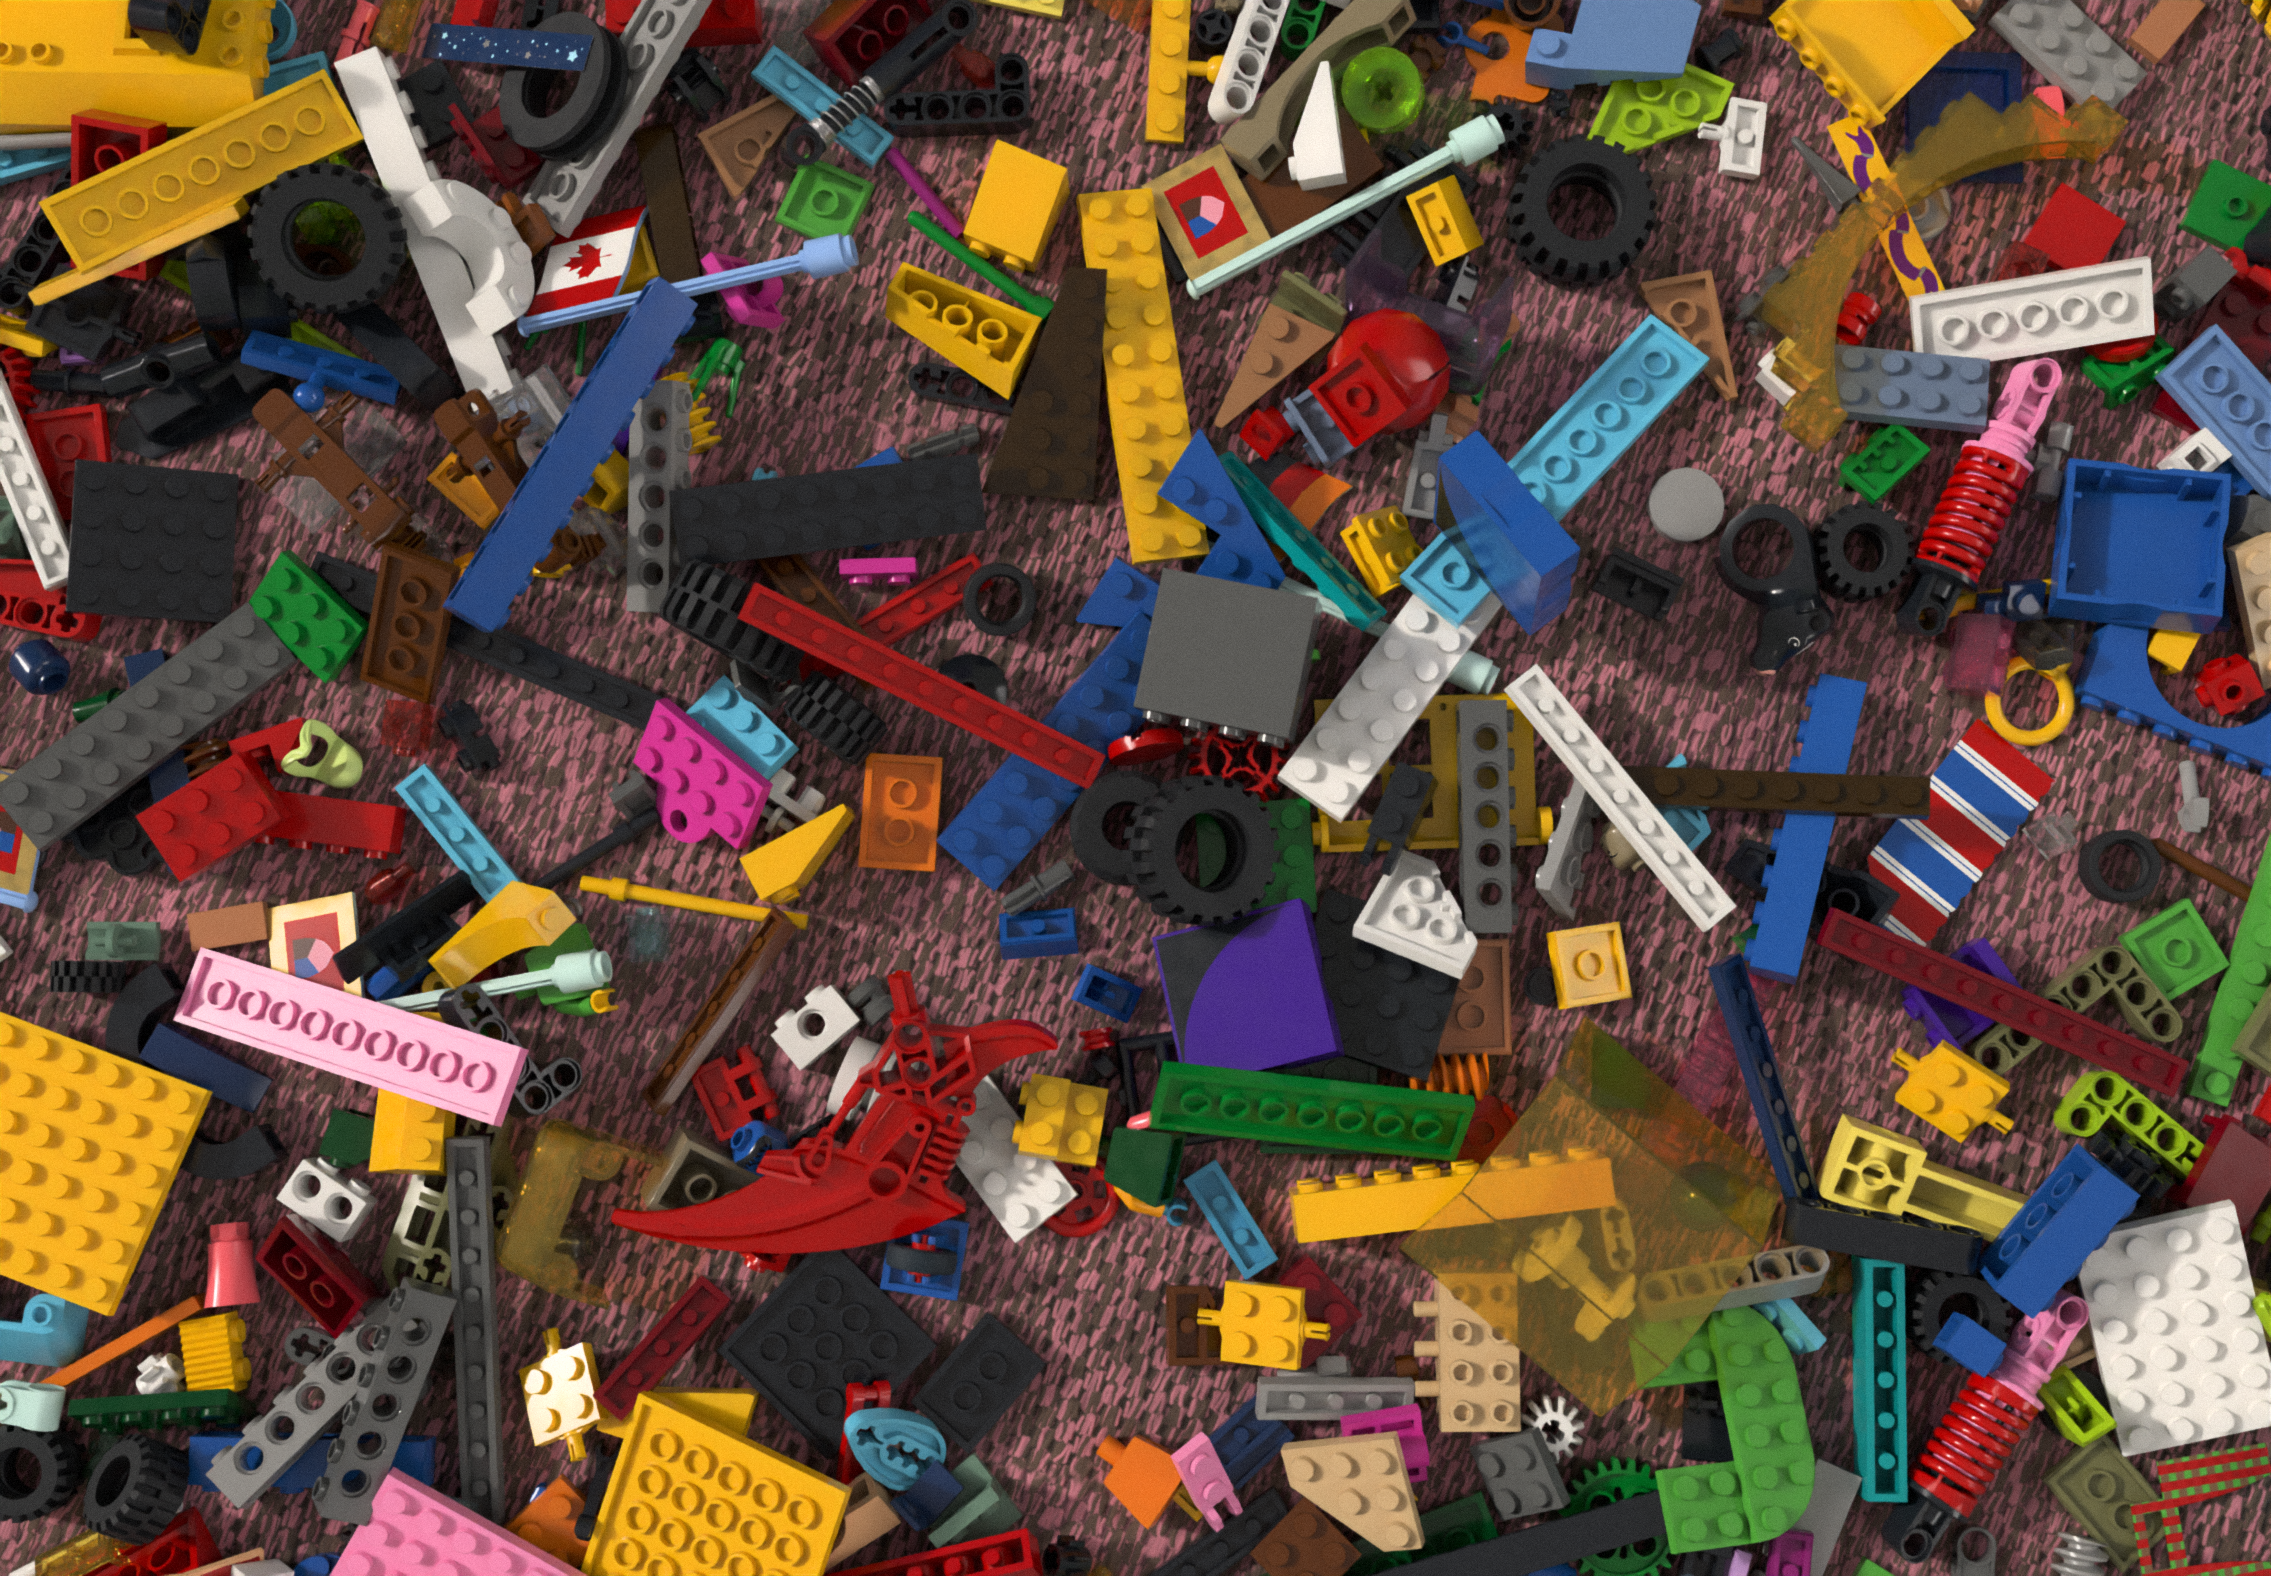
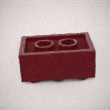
(859, 32)
(317, 1274)

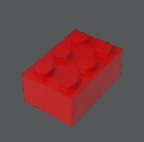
(214, 816)

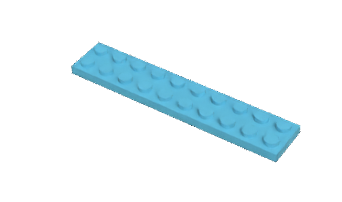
(1572, 451)

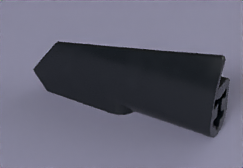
(196, 407)

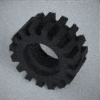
(87, 976)

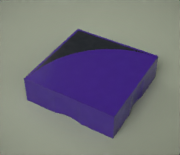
(1249, 991)

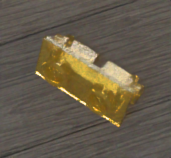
(396, 24)

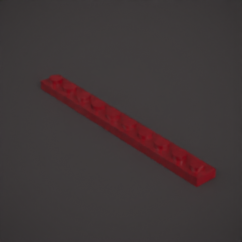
(2001, 1002)

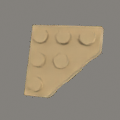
(1360, 1484)

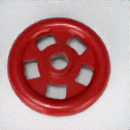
(1103, 1208)

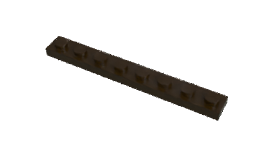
(1784, 792)

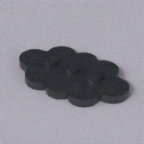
(118, 836)

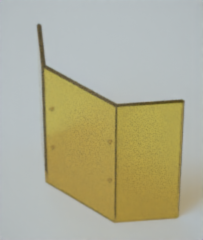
(1601, 1224)

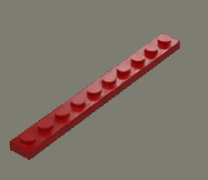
(920, 685)

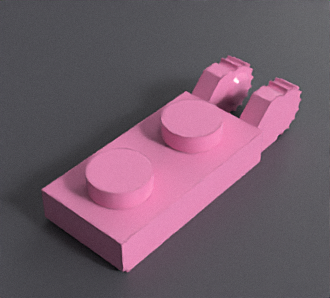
(1205, 1479)

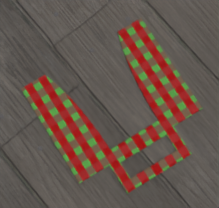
(2192, 1481)

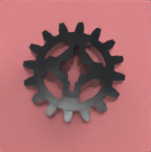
(2132, 1162)

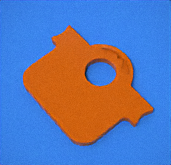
(1505, 75)

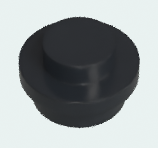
(1540, 986)

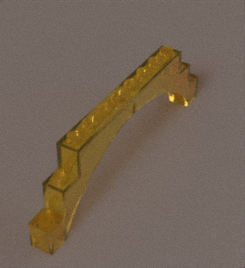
(1962, 144)

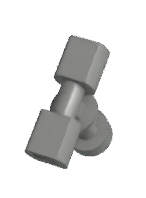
(2046, 459)

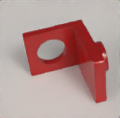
(1266, 432)

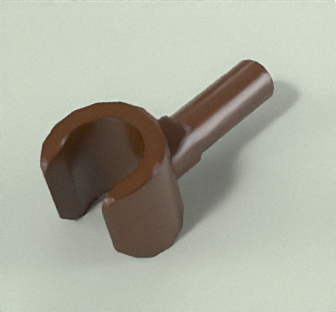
(1407, 1367)

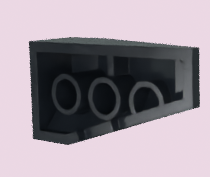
(1839, 888)

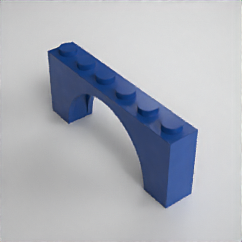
(2119, 680)

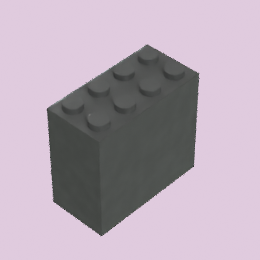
(1228, 657)

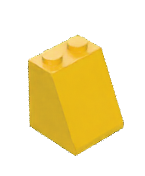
(1016, 207)

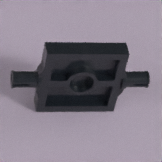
(82, 319)

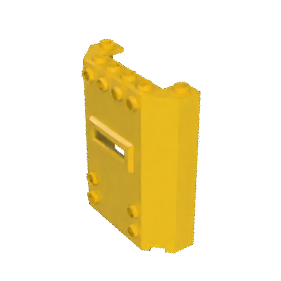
(81, 57)

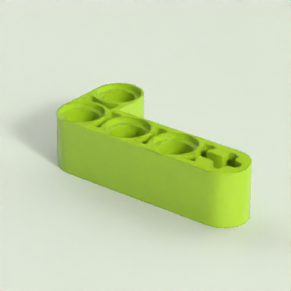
(2113, 1108)

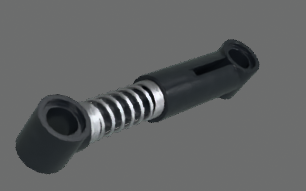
(881, 80)

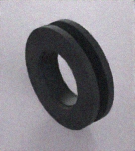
(591, 106)

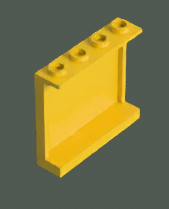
(1870, 48)

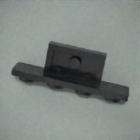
(409, 936)

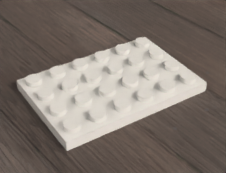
(2177, 1329)

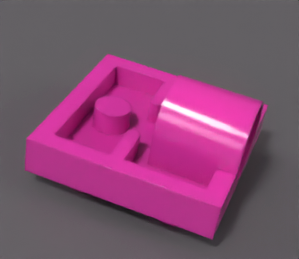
(743, 301)
(1406, 1422)

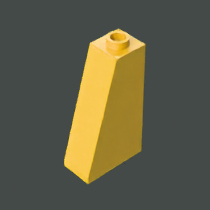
(725, 1406)

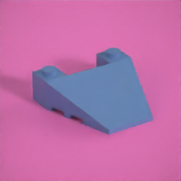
(1615, 43)

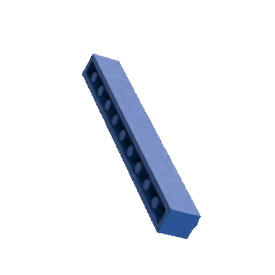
(570, 456)

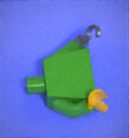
(572, 940)

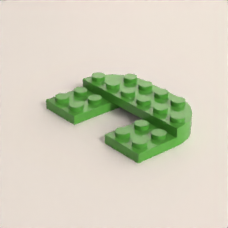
(1768, 1433)

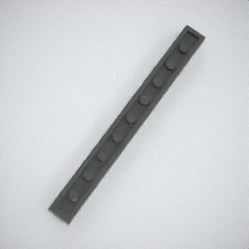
(476, 1324)

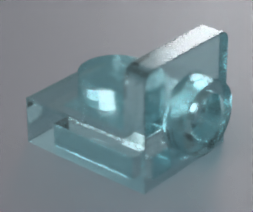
(648, 935)

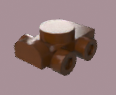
(1427, 55)

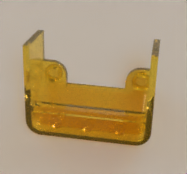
(543, 1200)

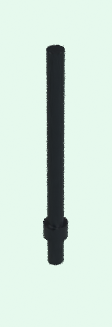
(622, 834)

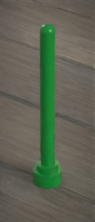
(1035, 305)

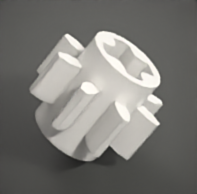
(161, 1374)

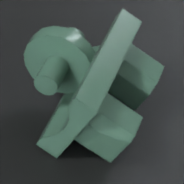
(123, 941)

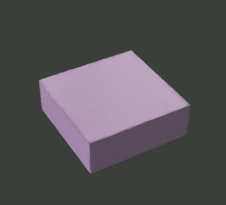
(1739, 1562)

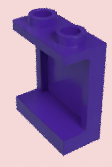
(1946, 1019)

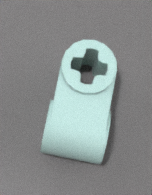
(31, 1405)

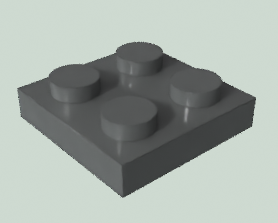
(1520, 1474)

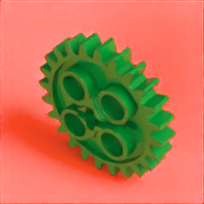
(1604, 1482)

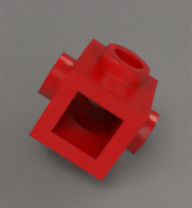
(2227, 685)

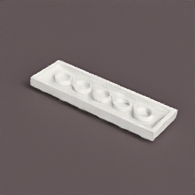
(2037, 312)

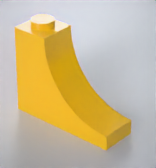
(510, 922)

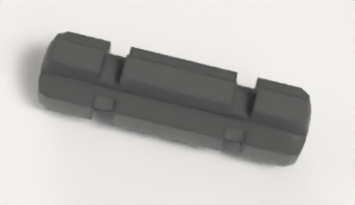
(944, 443)

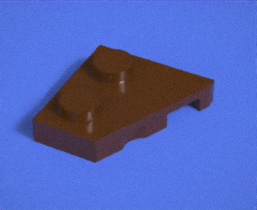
(1186, 1340)

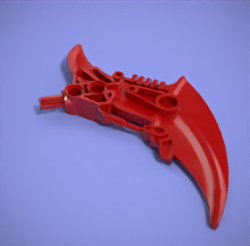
(872, 1186)

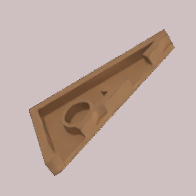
(744, 141)
(1692, 310)
(1276, 350)

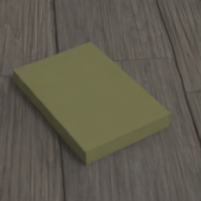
(2097, 1491)

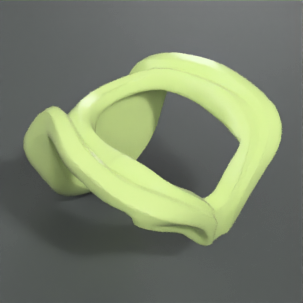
(338, 768)

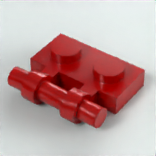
(723, 1097)

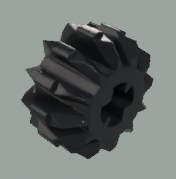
(1517, 126)

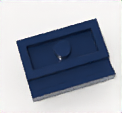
(1248, 1443)

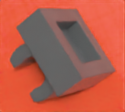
(634, 795)

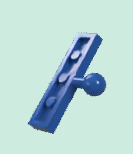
(320, 369)

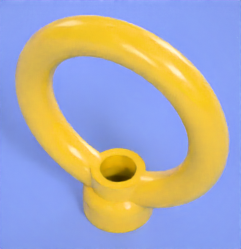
(2057, 724)

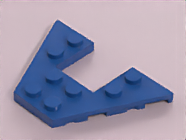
(1206, 493)

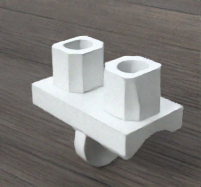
(804, 809)

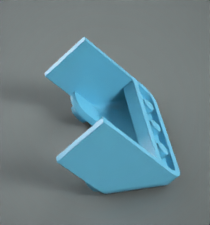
(47, 1335)

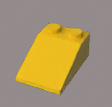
(794, 858)

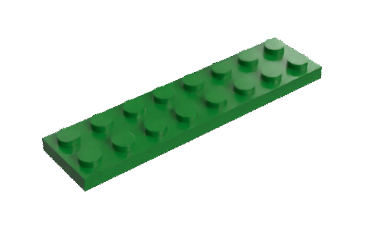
(1310, 1111)

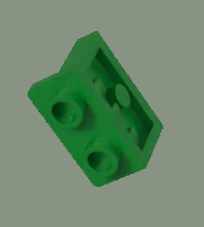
(2126, 379)
(1883, 463)

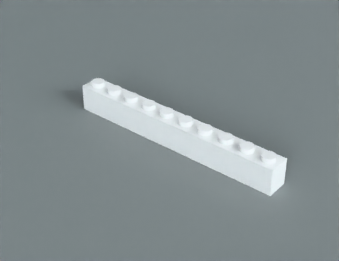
(403, 170)

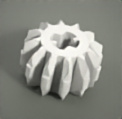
(1562, 1418)

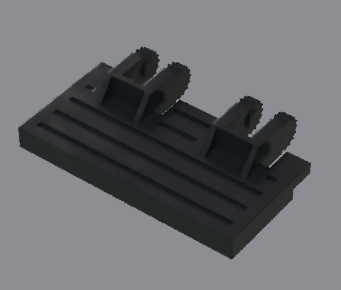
(1400, 235)

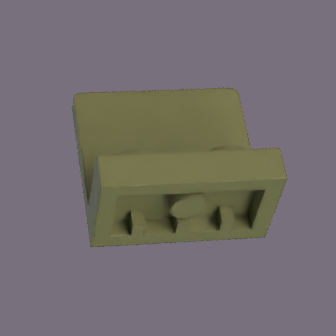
(1300, 298)

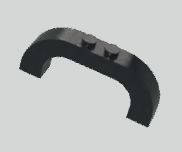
(127, 1033)

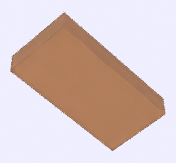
(2163, 27)
(228, 926)

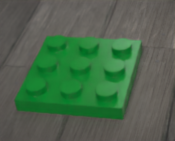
(1296, 863)

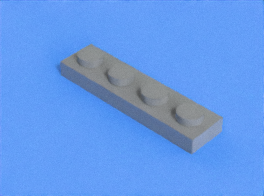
(1329, 1396)

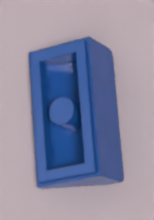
(1038, 933)

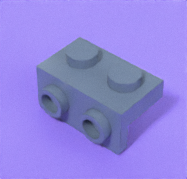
(1324, 438)

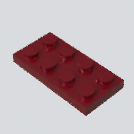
(2245, 322)

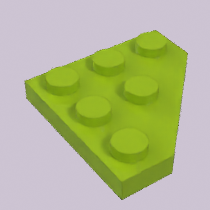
(1660, 109)

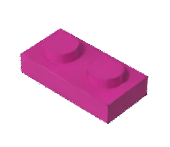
(864, 570)

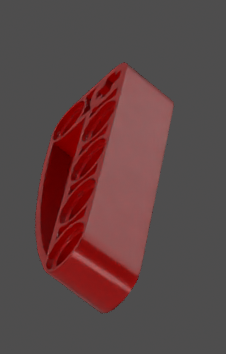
(26, 595)

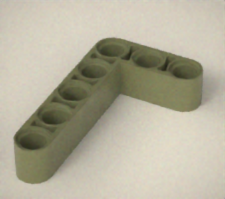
(2096, 984)

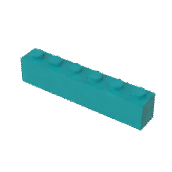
(1879, 1379)

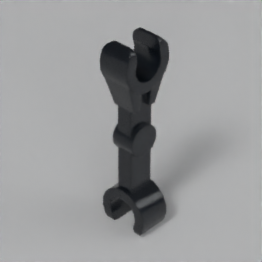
(604, 1466)

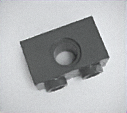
(2192, 285)

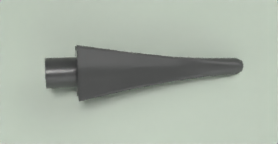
(1838, 189)

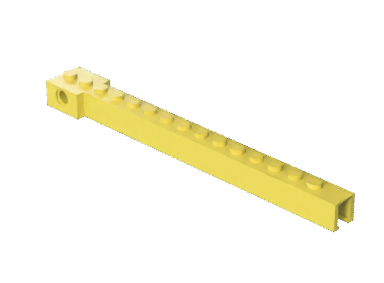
(1890, 1175)

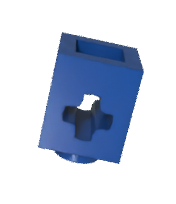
(1970, 1345)

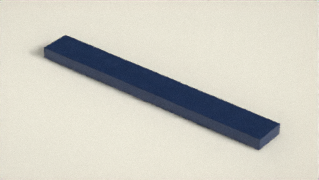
(1763, 1078)

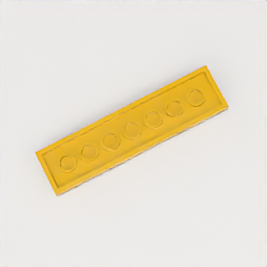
(201, 171)

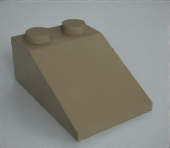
(693, 1173)

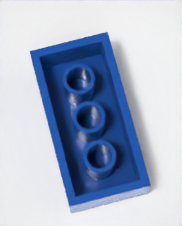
(2056, 1231)

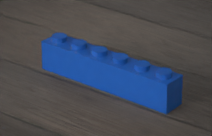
(414, 1457)

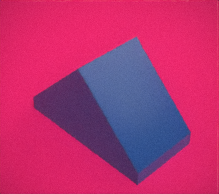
(1107, 993)

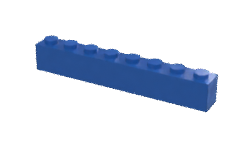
(1804, 838)

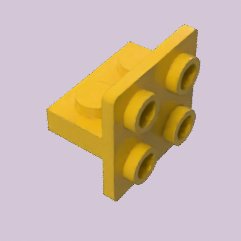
(1381, 548)

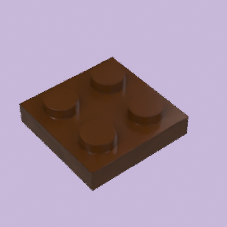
(1305, 1545)

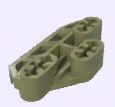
(422, 1198)

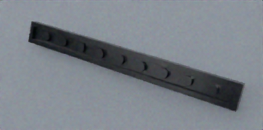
(510, 653)

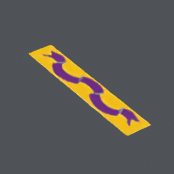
(1901, 238)

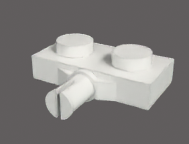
(1739, 137)

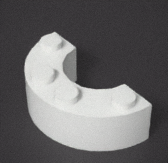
(487, 243)

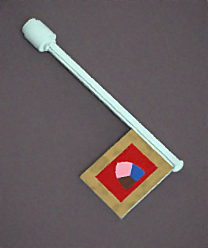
(1221, 232)
(312, 931)

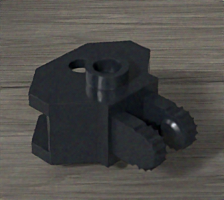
(697, 84)

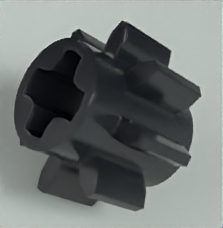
(1066, 1557)

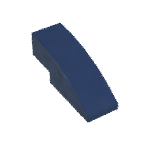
(206, 1066)

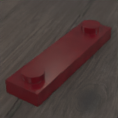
(662, 1348)

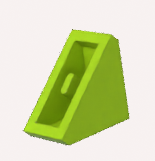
(2074, 1408)

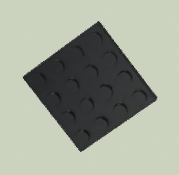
(151, 542)
(1384, 1003)
(816, 1336)

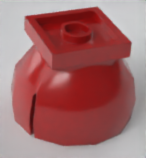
(1382, 375)

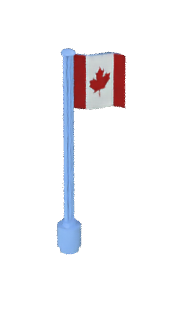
(592, 264)

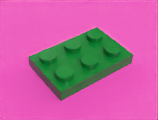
(308, 616)

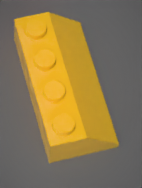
(410, 1133)

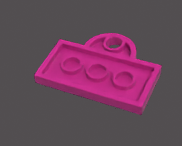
(699, 779)

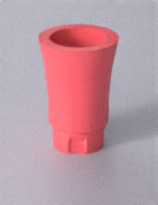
(231, 1266)

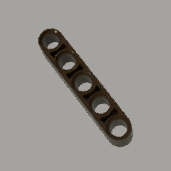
(668, 202)

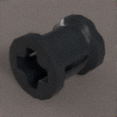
(1720, 51)

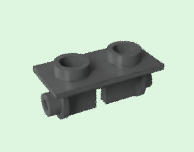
(1753, 303)

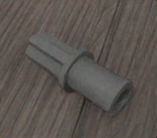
(1038, 888)

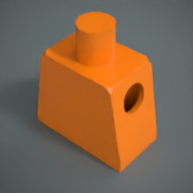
(1141, 1476)

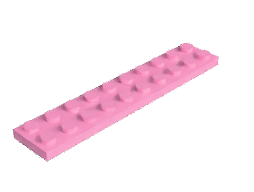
(352, 1036)

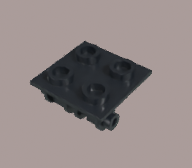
(1704, 1424)

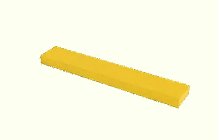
(184, 233)

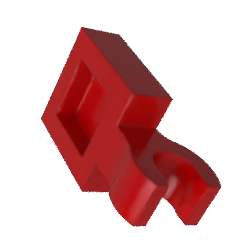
(2252, 280)

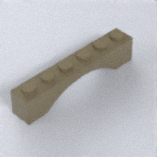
(1264, 132)

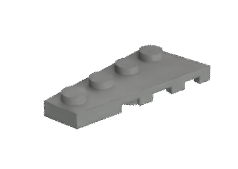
(1566, 846)

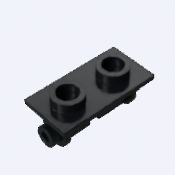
(1456, 280)
(459, 726)

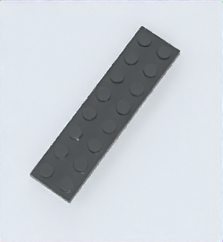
(144, 727)

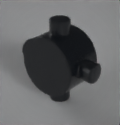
(1559, 104)

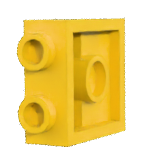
(1060, 1120)

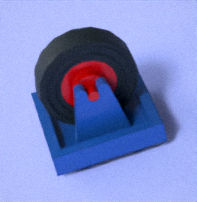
(927, 1261)

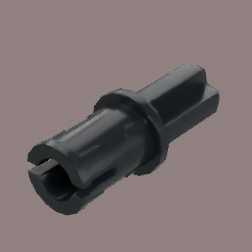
(70, 382)

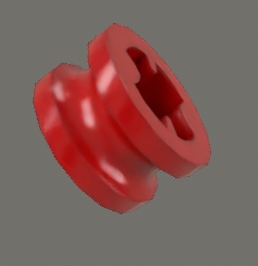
(1096, 1039)

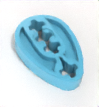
(894, 1427)

